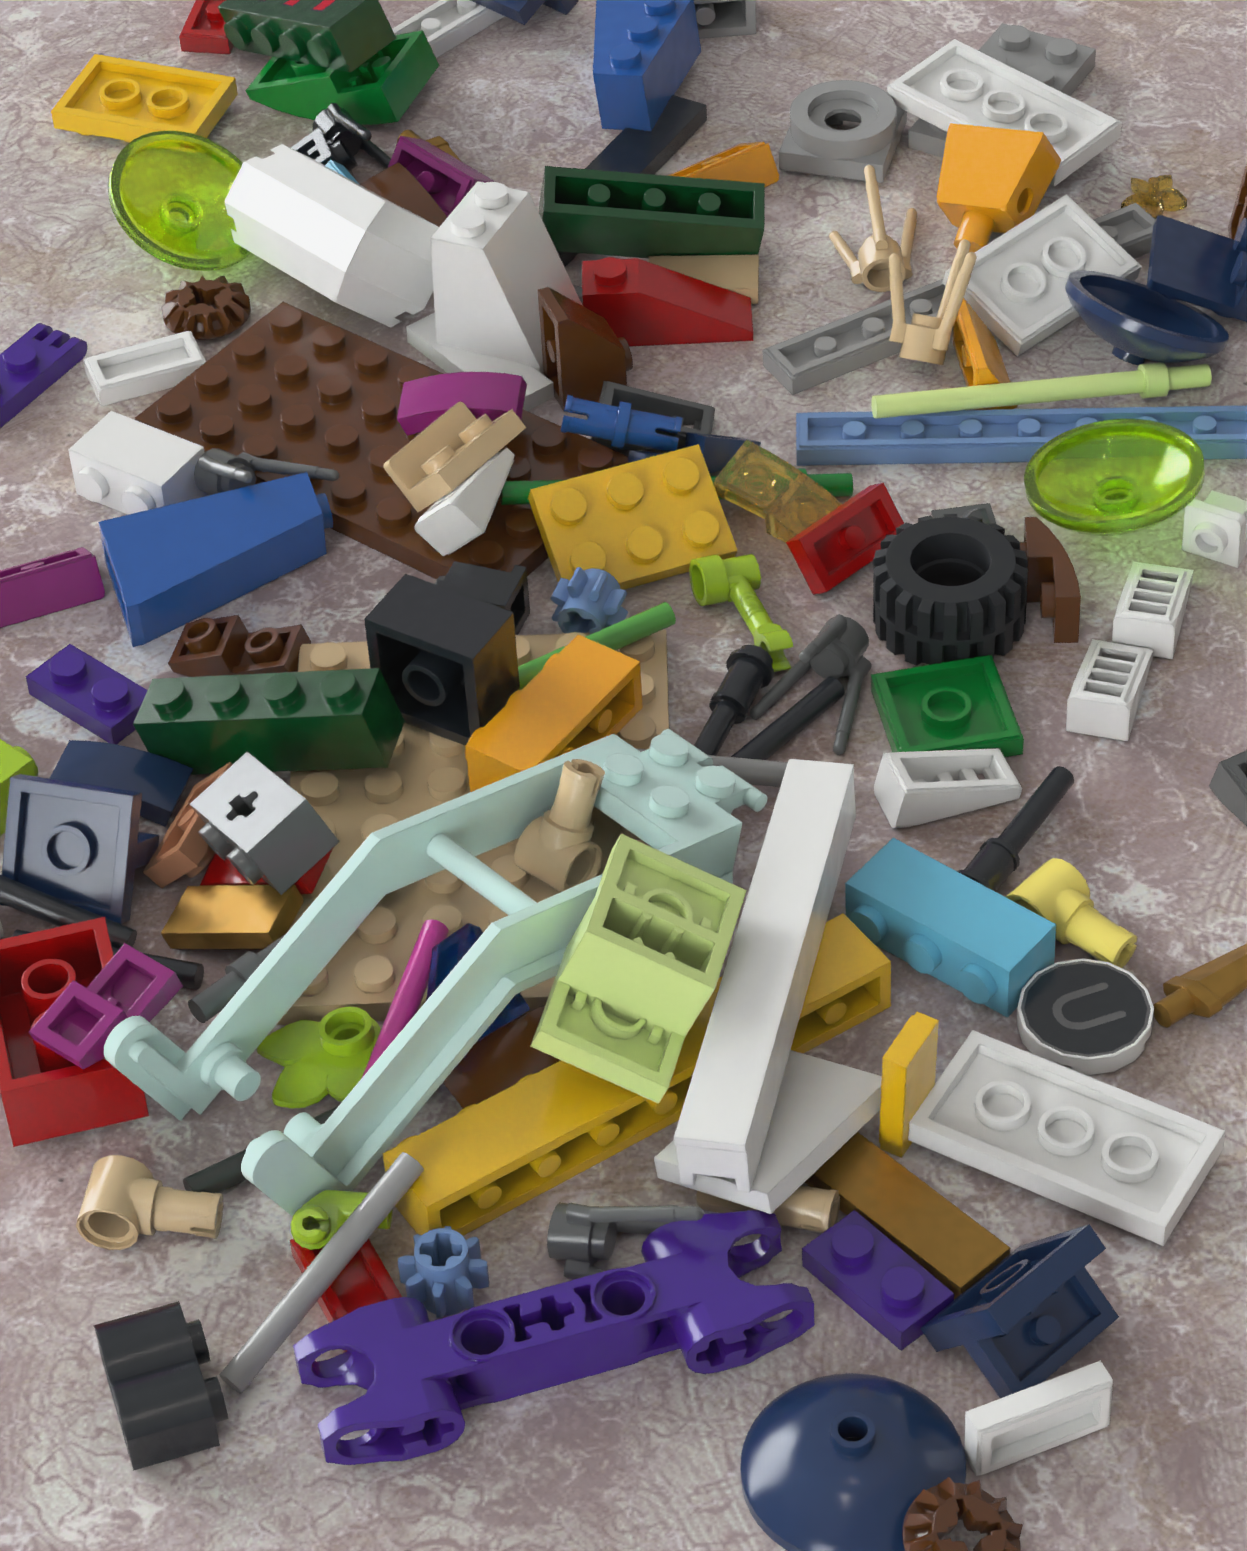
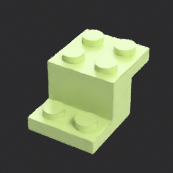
(639, 968)

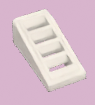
(468, 508)
(1152, 608)
(1108, 690)
(922, 787)

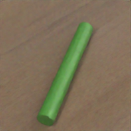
(613, 637)

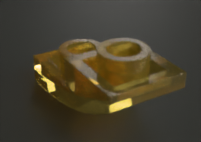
(773, 491)

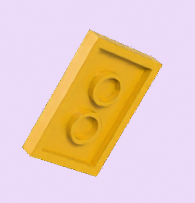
(138, 98)
(634, 519)

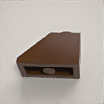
(579, 348)

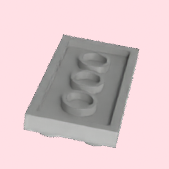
(1045, 58)

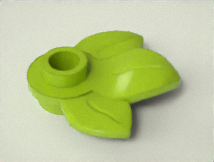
(320, 1056)

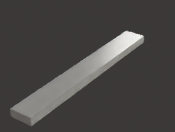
(866, 334)

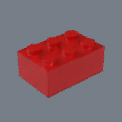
(38, 1087)

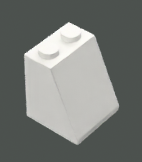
(489, 272)

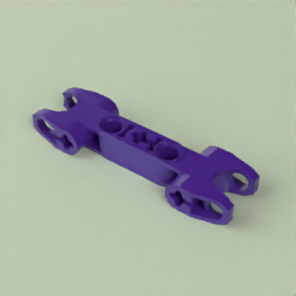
(431, 1370)

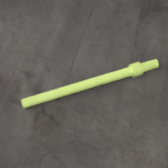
(1148, 380)

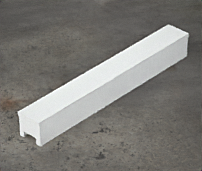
(767, 975)

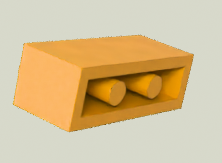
(568, 704)

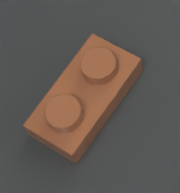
(182, 847)

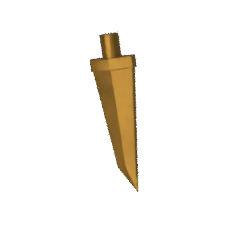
(1203, 988)

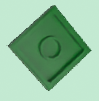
(947, 708)

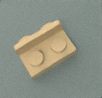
(449, 453)

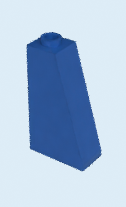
(210, 551)

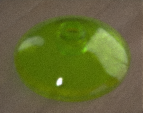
(172, 198)
(1114, 476)

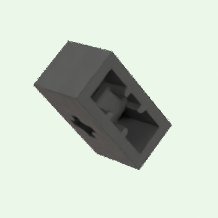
(262, 825)

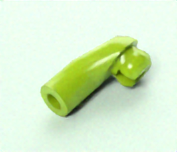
(324, 1215)

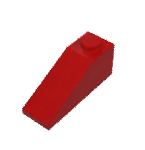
(662, 305)

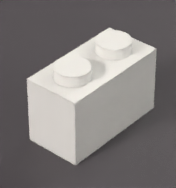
(134, 465)

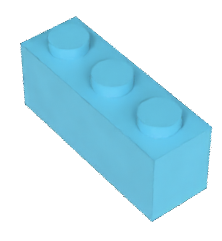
(949, 925)

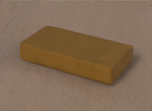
(231, 917)

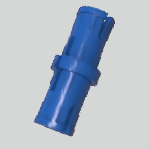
(621, 424)

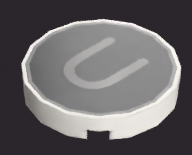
(1085, 1015)

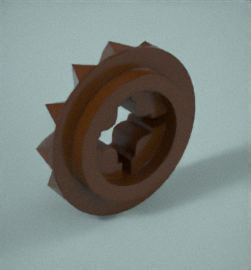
(193, 311)
(941, 1506)

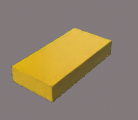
(906, 1080)

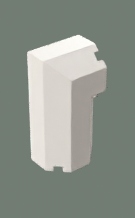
(333, 235)

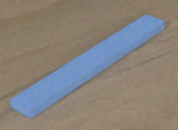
(994, 434)

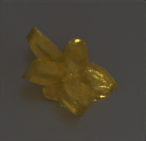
(1156, 195)

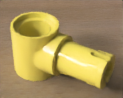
(1063, 897)

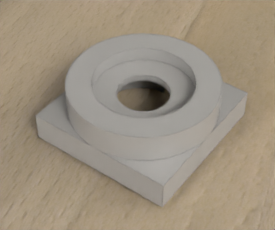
(821, 150)

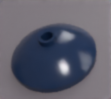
(1143, 321)
(839, 1494)

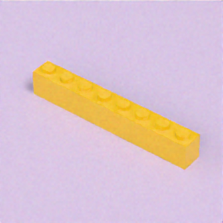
(571, 1120)

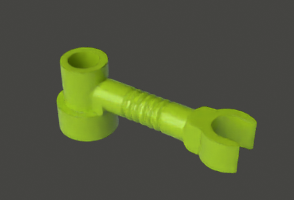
(734, 581)

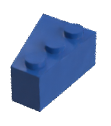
(641, 58)

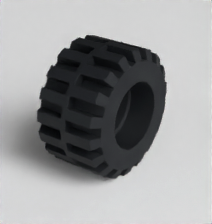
(949, 590)

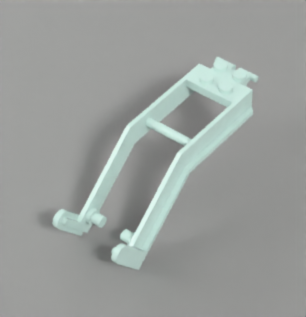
(660, 795)

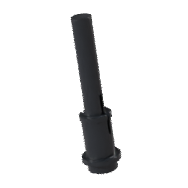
(747, 673)
(999, 855)

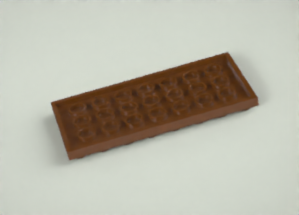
(332, 401)

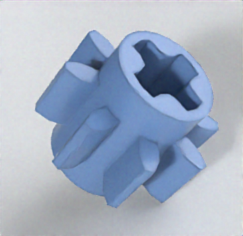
(588, 601)
(444, 1271)

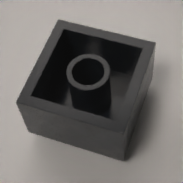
(443, 656)

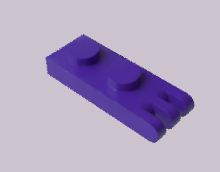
(35, 365)

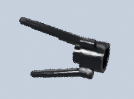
(339, 124)

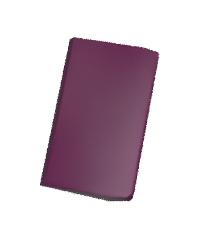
(437, 171)
(49, 586)

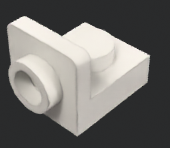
(1216, 528)

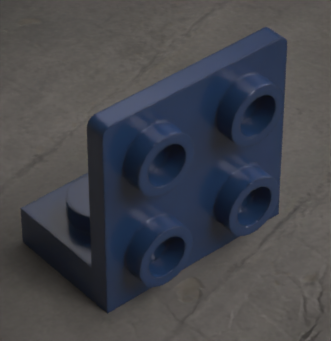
(1200, 267)

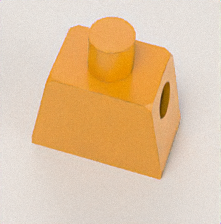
(993, 179)

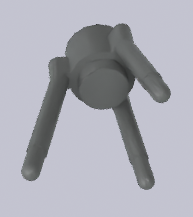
(224, 471)
(835, 654)
(589, 1233)

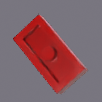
(845, 538)

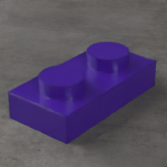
(88, 693)
(876, 1279)

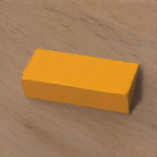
(740, 163)
(978, 351)

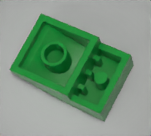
(371, 93)

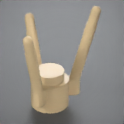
(873, 256)
(929, 336)

